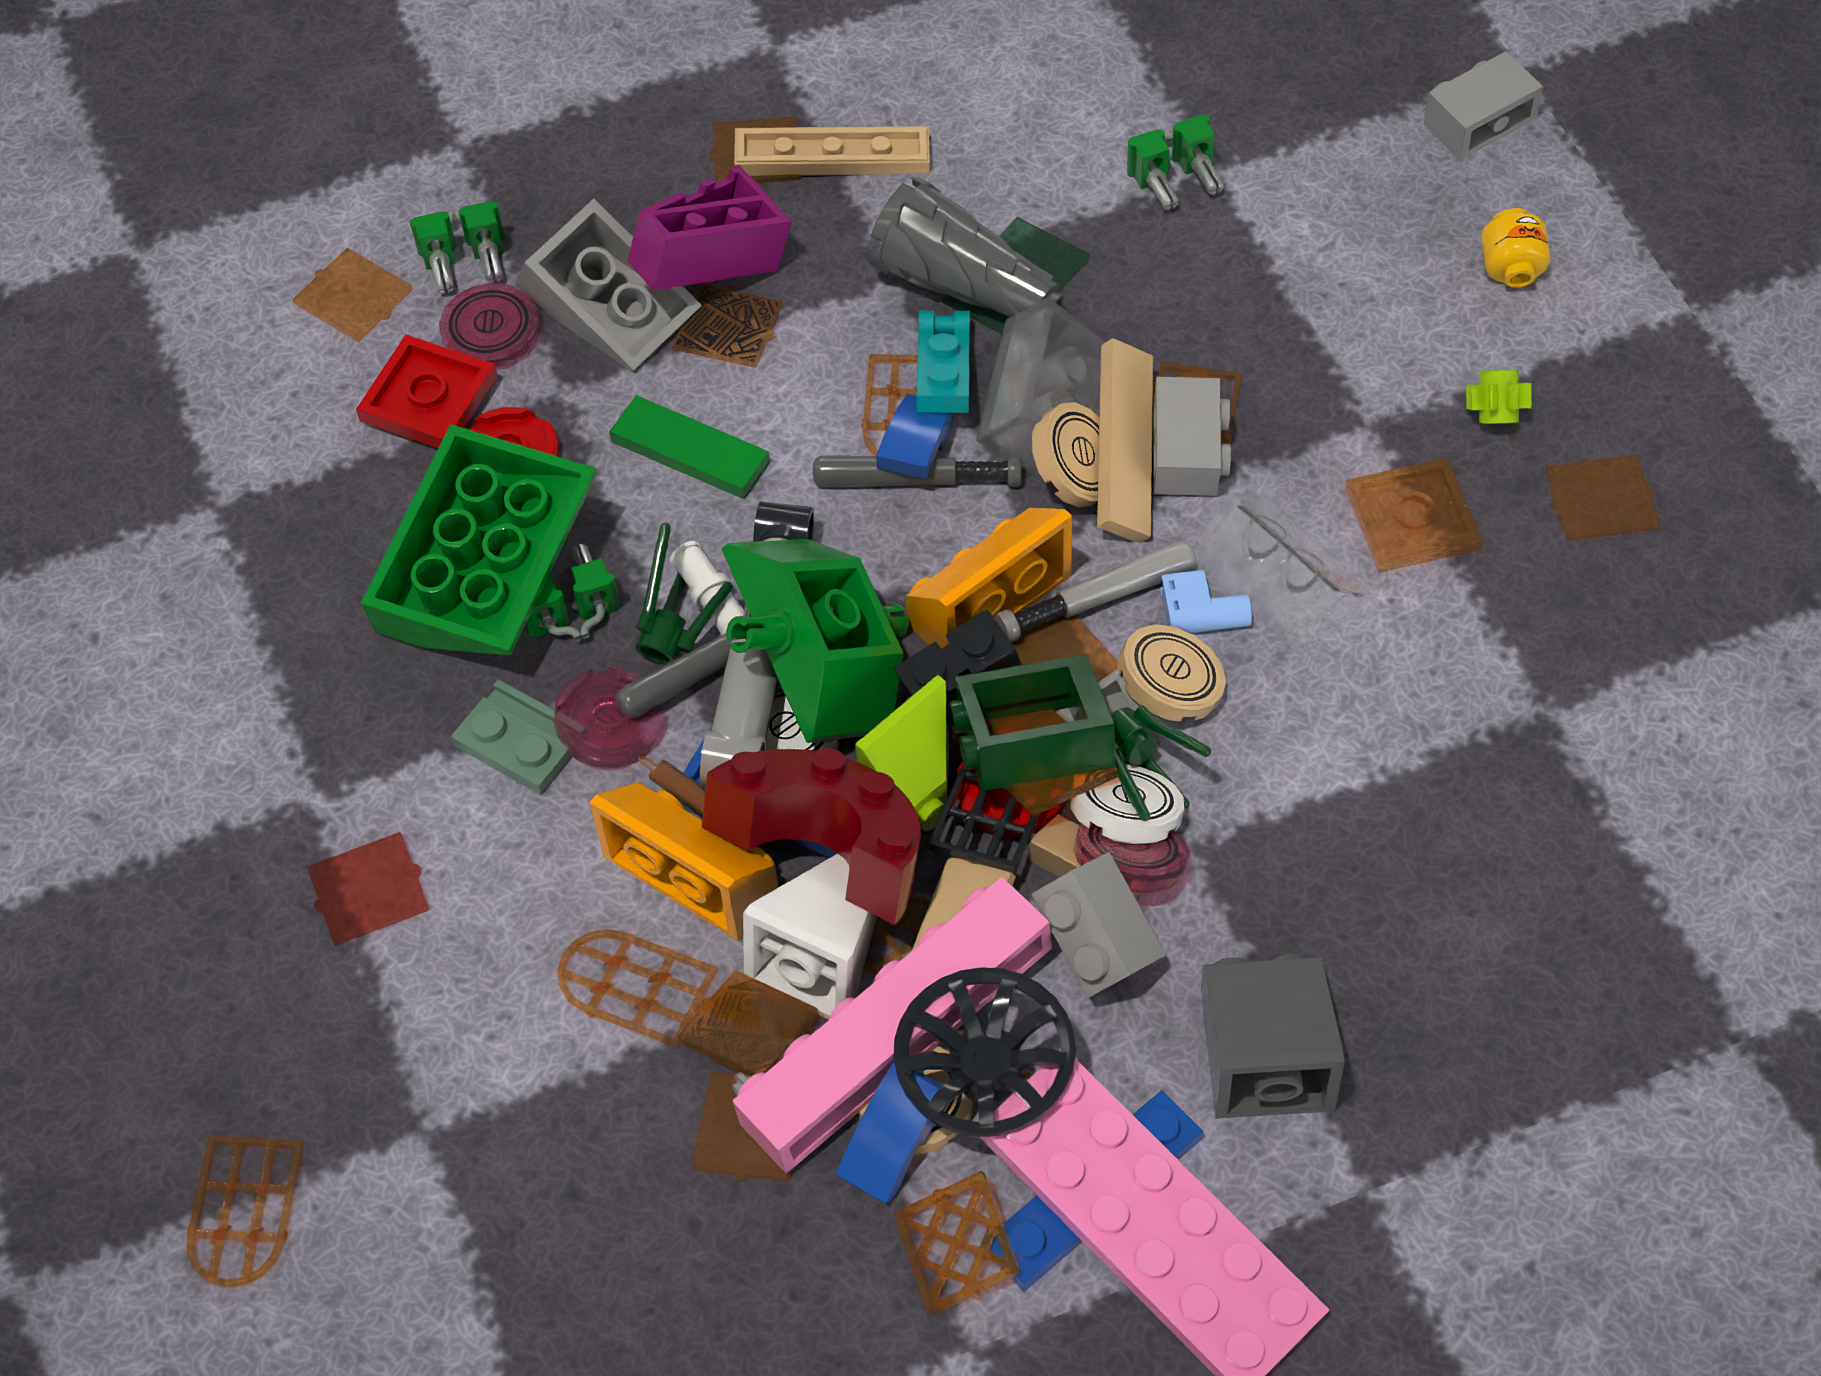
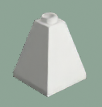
(809, 937)

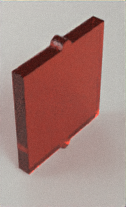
(367, 888)

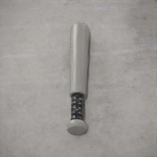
(1108, 586)

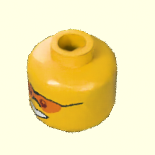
(1515, 247)

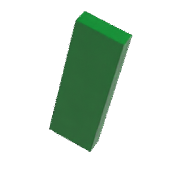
(689, 446)

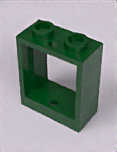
(1036, 752)

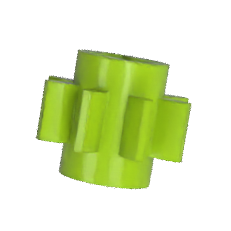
(1499, 396)

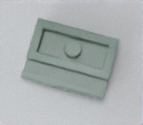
(514, 737)

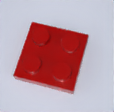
(426, 391)

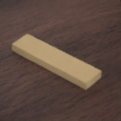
(832, 150)
(1125, 441)

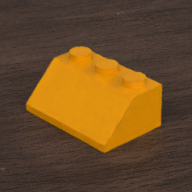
(1001, 573)
(673, 854)

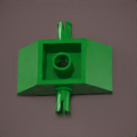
(821, 633)

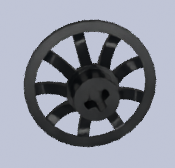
(984, 1057)

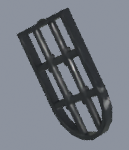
(974, 816)

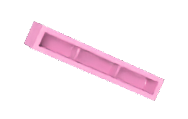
(842, 1063)

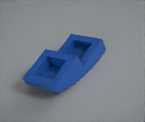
(913, 440)
(887, 1137)

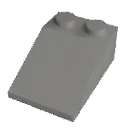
(594, 291)

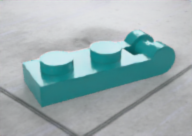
(943, 363)

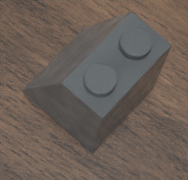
(1271, 1037)

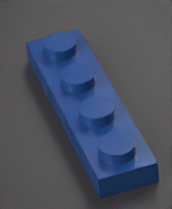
(1044, 1239)

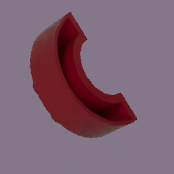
(826, 802)

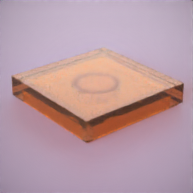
(1413, 515)

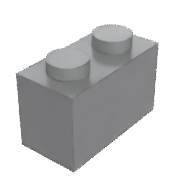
(1482, 105)
(1188, 436)
(1098, 924)

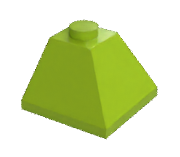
(914, 750)

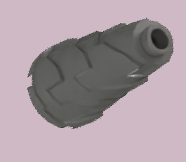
(951, 253)

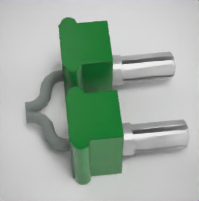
(1191, 148)
(436, 239)
(594, 595)

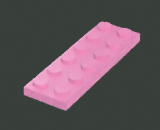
(1158, 1228)

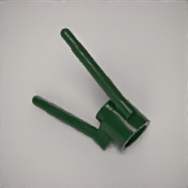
(663, 630)
(1136, 746)

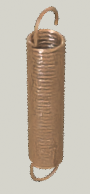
(677, 783)

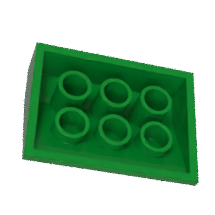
(476, 545)

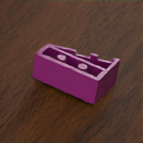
(709, 235)

